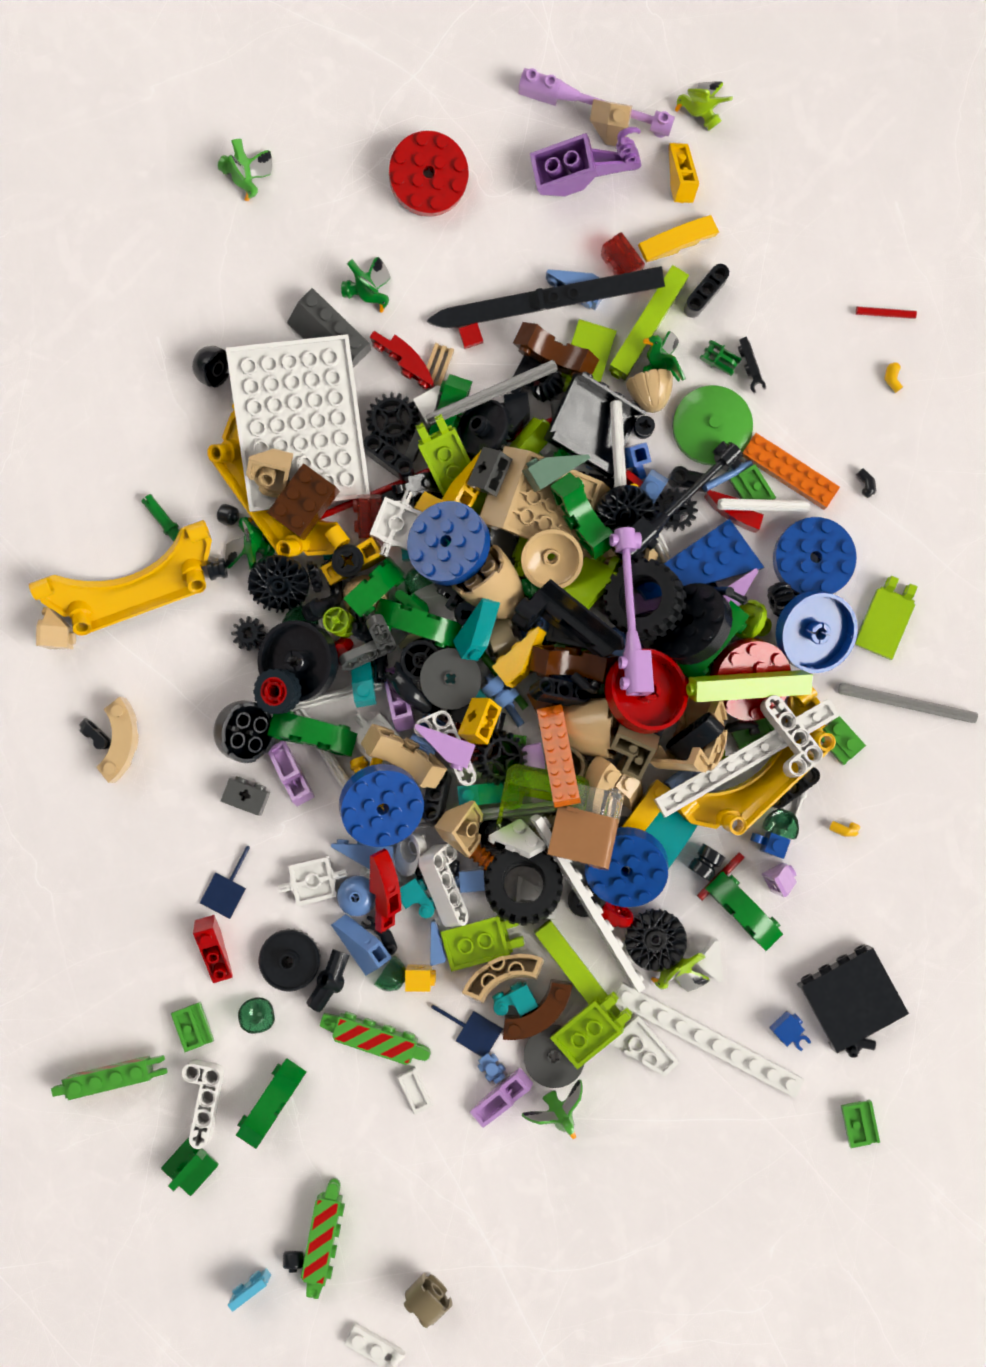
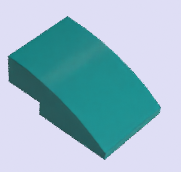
(672, 833)

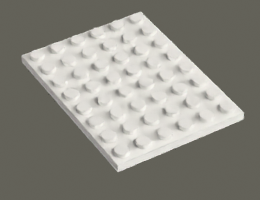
(302, 403)

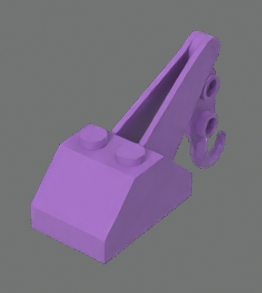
(574, 164)

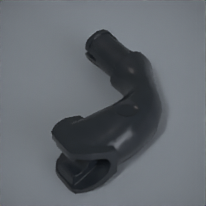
(316, 608)
(362, 633)
(408, 691)

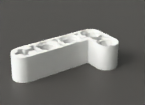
(448, 728)
(787, 734)
(441, 884)
(204, 1104)

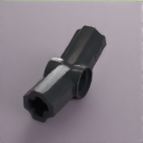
(329, 981)

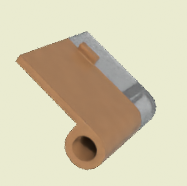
(588, 829)

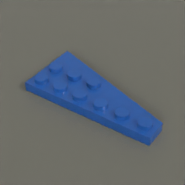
(709, 560)

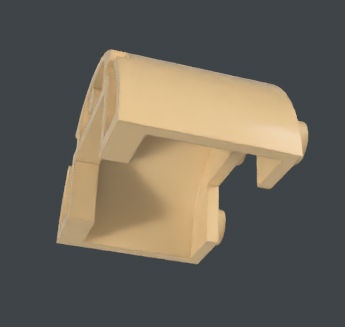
(699, 759)

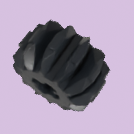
(547, 387)
(779, 596)
(255, 629)

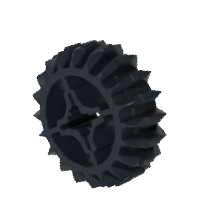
(396, 412)
(498, 750)

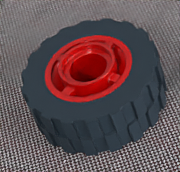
(266, 687)

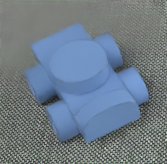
(493, 1071)

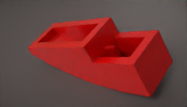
(745, 519)

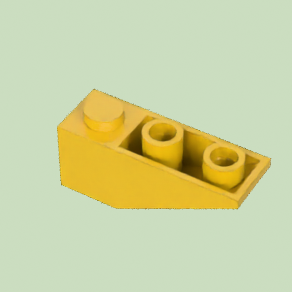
(515, 664)

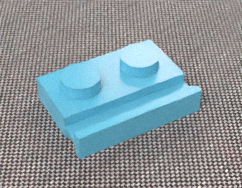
(244, 1292)

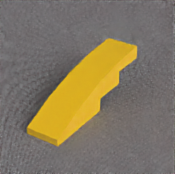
(678, 238)

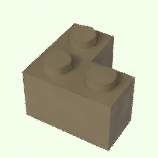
(638, 749)

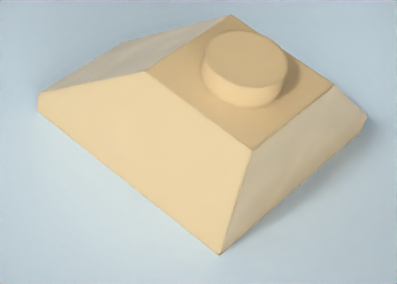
(610, 119)
(270, 471)
(54, 631)
(629, 787)
(460, 827)

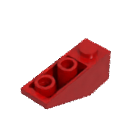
(212, 948)

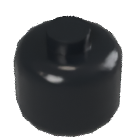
(227, 514)
(293, 1260)

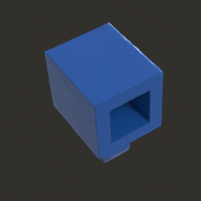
(636, 457)
(772, 843)
(789, 1030)

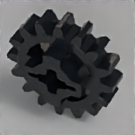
(684, 510)

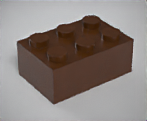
(303, 501)

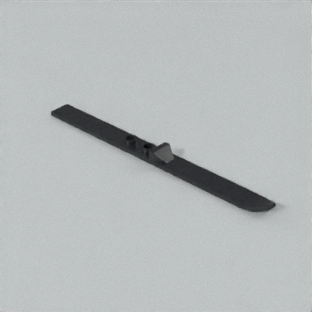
(549, 298)

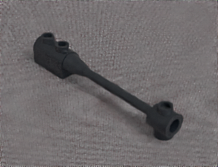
(726, 457)

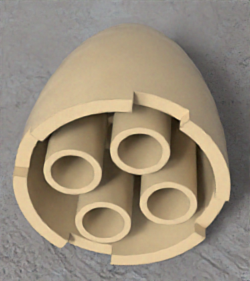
(499, 584)
(591, 728)

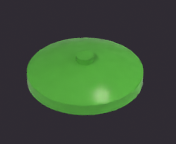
(707, 419)

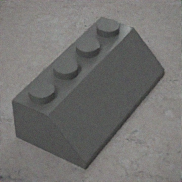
(317, 318)

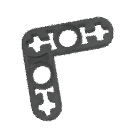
(380, 645)

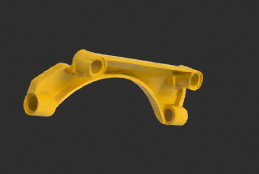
(227, 459)
(107, 602)
(758, 793)

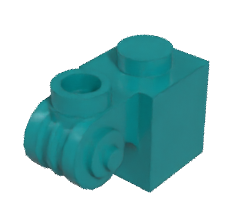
(415, 892)
(519, 997)

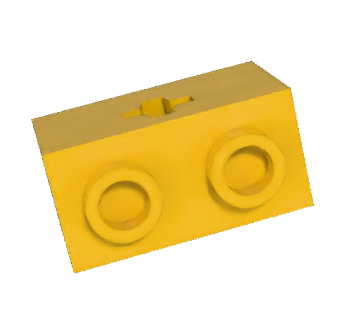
(479, 720)
(419, 978)

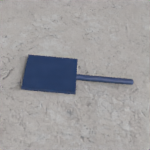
(224, 893)
(477, 1034)

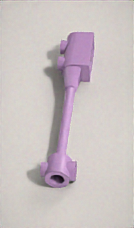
(551, 89)
(635, 661)

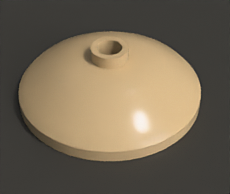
(562, 568)

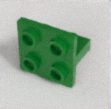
(189, 1168)

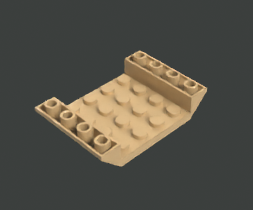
(528, 512)

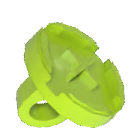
(758, 622)

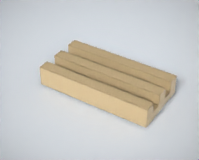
(443, 349)

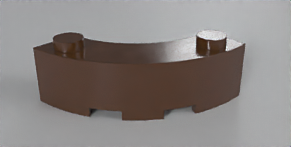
(540, 345)
(553, 660)
(540, 1018)

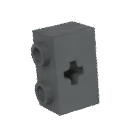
(489, 471)
(233, 795)

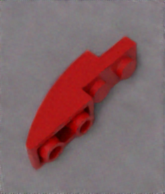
(410, 362)
(386, 888)

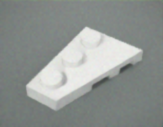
(643, 1044)

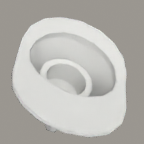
(408, 853)

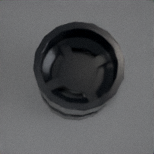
(706, 862)

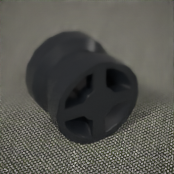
(642, 431)
(217, 569)

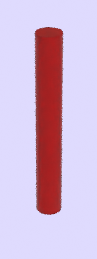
(886, 312)
(727, 870)

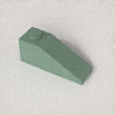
(549, 469)

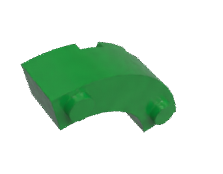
(452, 390)
(579, 515)
(369, 592)
(418, 622)
(738, 626)
(308, 731)
(753, 920)
(271, 1103)

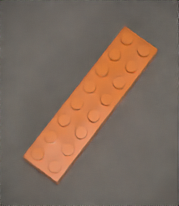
(790, 471)
(558, 756)

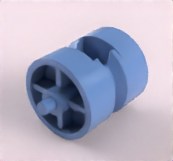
(502, 694)

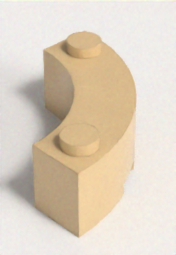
(123, 741)
(404, 753)
(602, 774)
(501, 970)

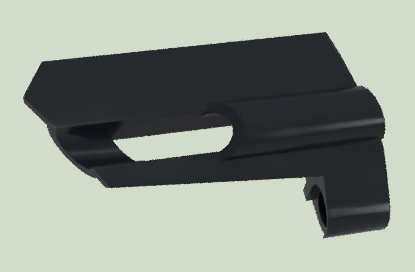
(565, 612)

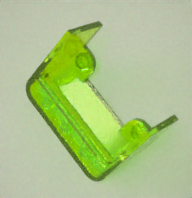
(528, 782)

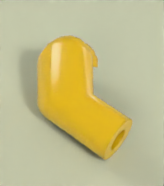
(891, 376)
(842, 830)

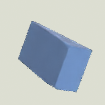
(437, 951)

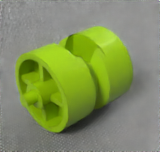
(338, 622)

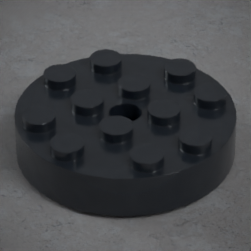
(702, 628)
(307, 642)

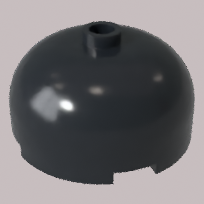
(242, 731)

